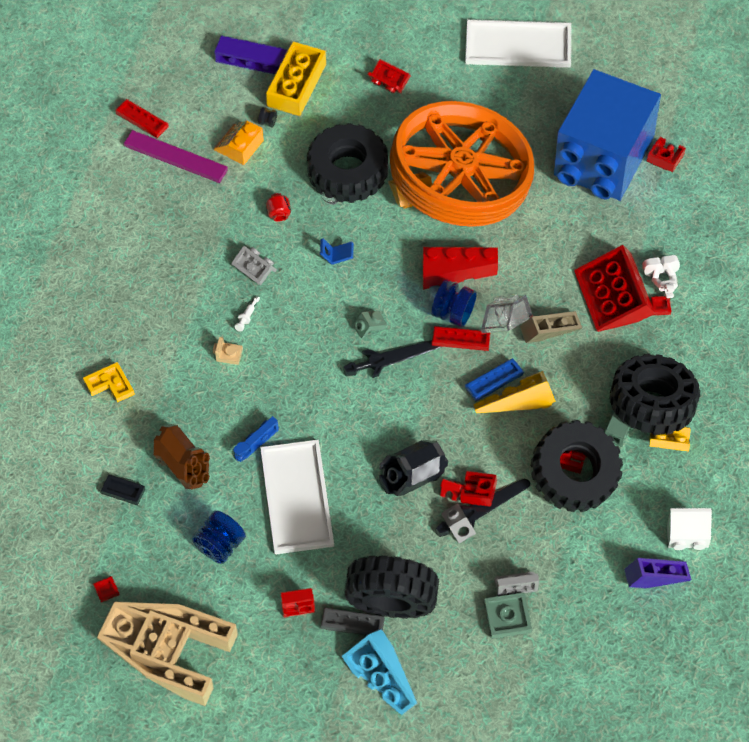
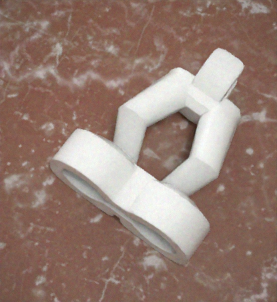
(666, 265)

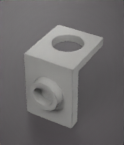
(455, 520)

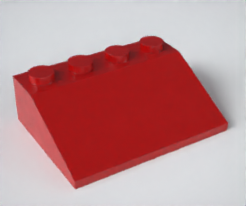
(614, 290)

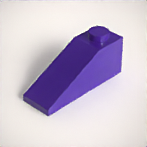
(656, 572)

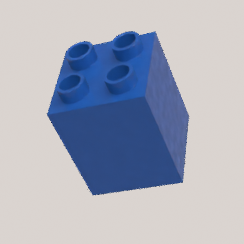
(606, 135)

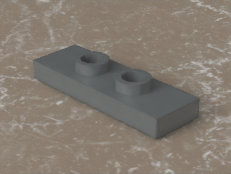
(351, 622)

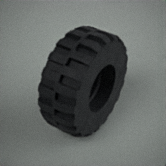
(342, 142)
(651, 412)
(595, 446)
(391, 587)

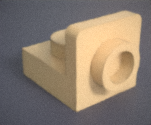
(227, 352)

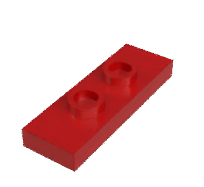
(142, 118)
(460, 338)

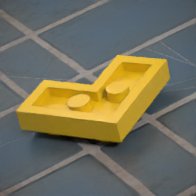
(112, 378)

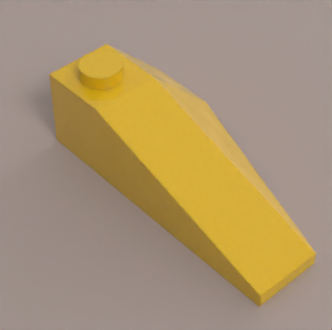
(530, 394)

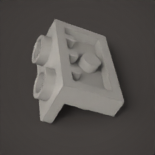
(253, 265)
(517, 583)

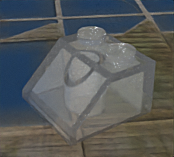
(506, 313)

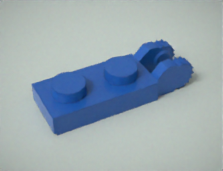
(256, 439)

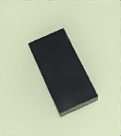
(123, 490)

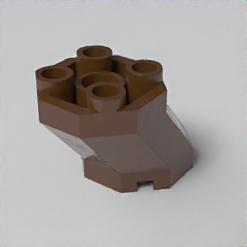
(182, 457)

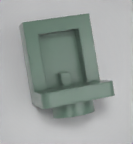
(369, 322)

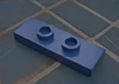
(494, 379)

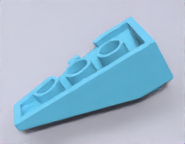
(379, 665)

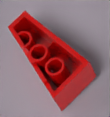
(458, 264)

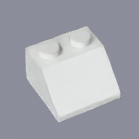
(689, 528)

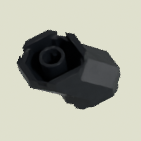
(412, 467)

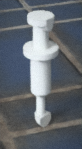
(245, 317)

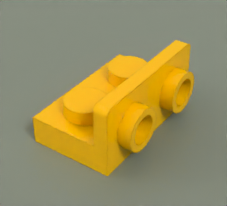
(676, 441)

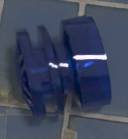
(450, 302)
(218, 537)

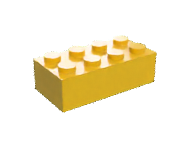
(296, 78)

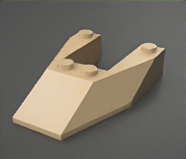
(154, 636)

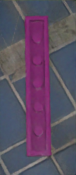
(176, 156)

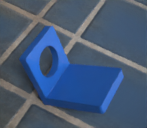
(338, 253)

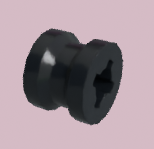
(267, 117)

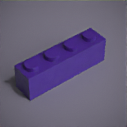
(249, 55)

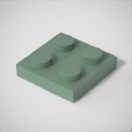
(508, 615)

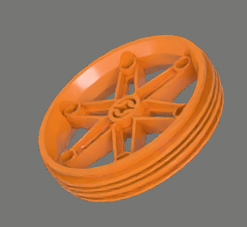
(461, 163)

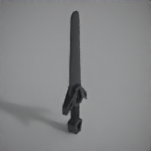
(378, 361)
(475, 512)

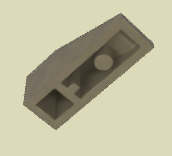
(549, 326)

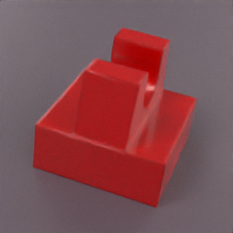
(454, 487)

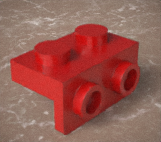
(389, 76)

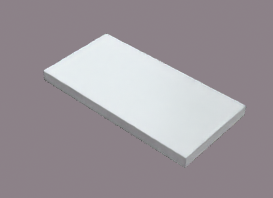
(518, 43)
(297, 497)

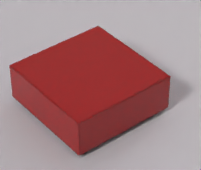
(661, 305)
(106, 589)

